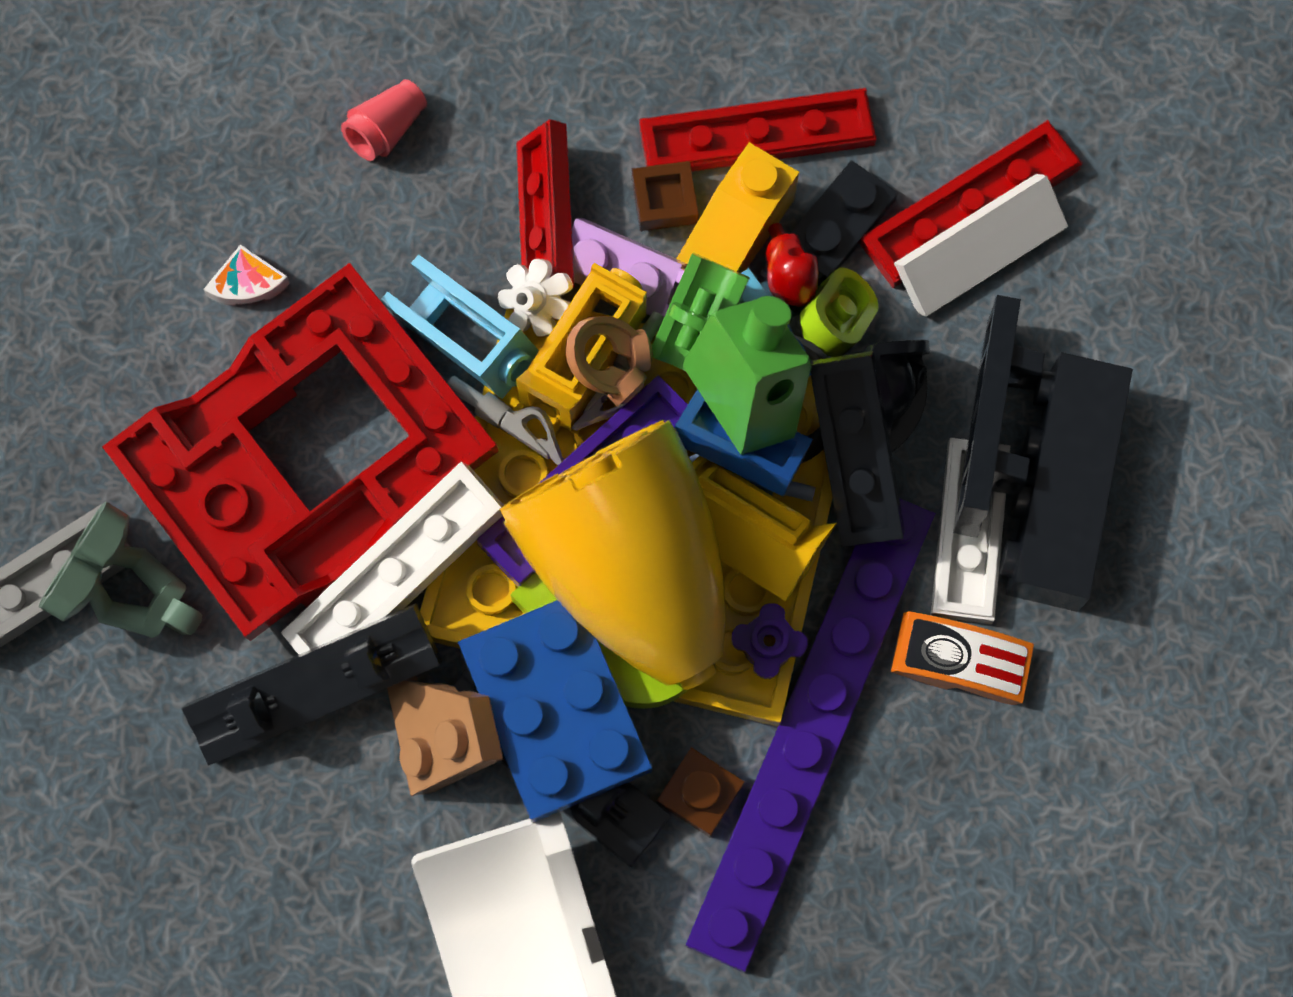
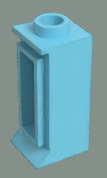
(504, 362)

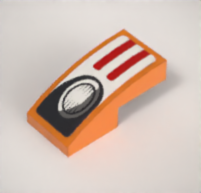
(962, 657)

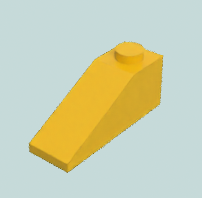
(742, 209)

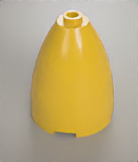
(631, 553)

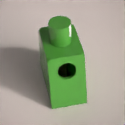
(751, 372)

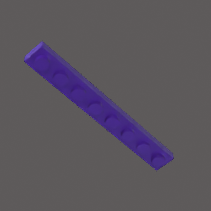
(805, 745)

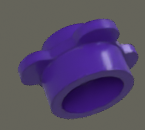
(769, 658)

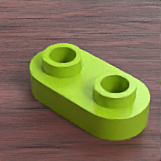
(839, 312)

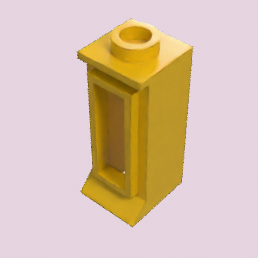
(572, 397)
(758, 531)

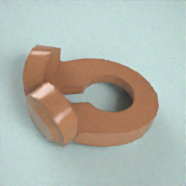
(626, 341)

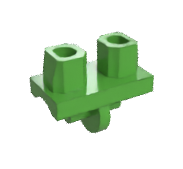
(700, 293)

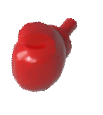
(790, 270)

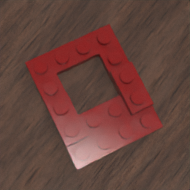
(230, 502)

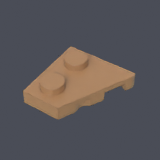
(442, 733)

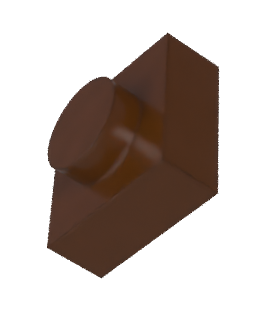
(664, 196)
(700, 792)

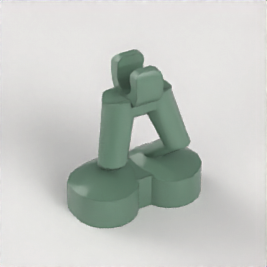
(81, 577)

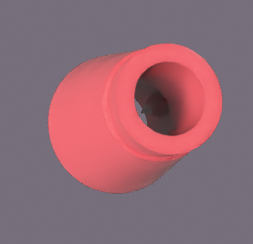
(382, 121)

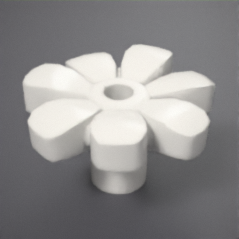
(535, 296)

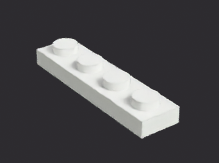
(401, 560)

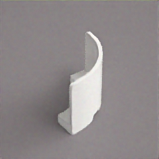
(513, 914)

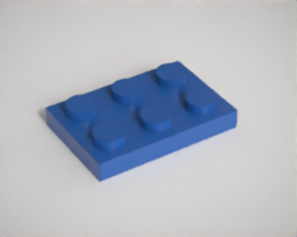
(555, 709)

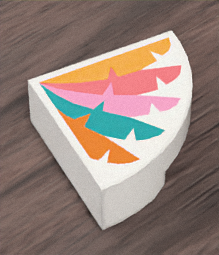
(245, 280)

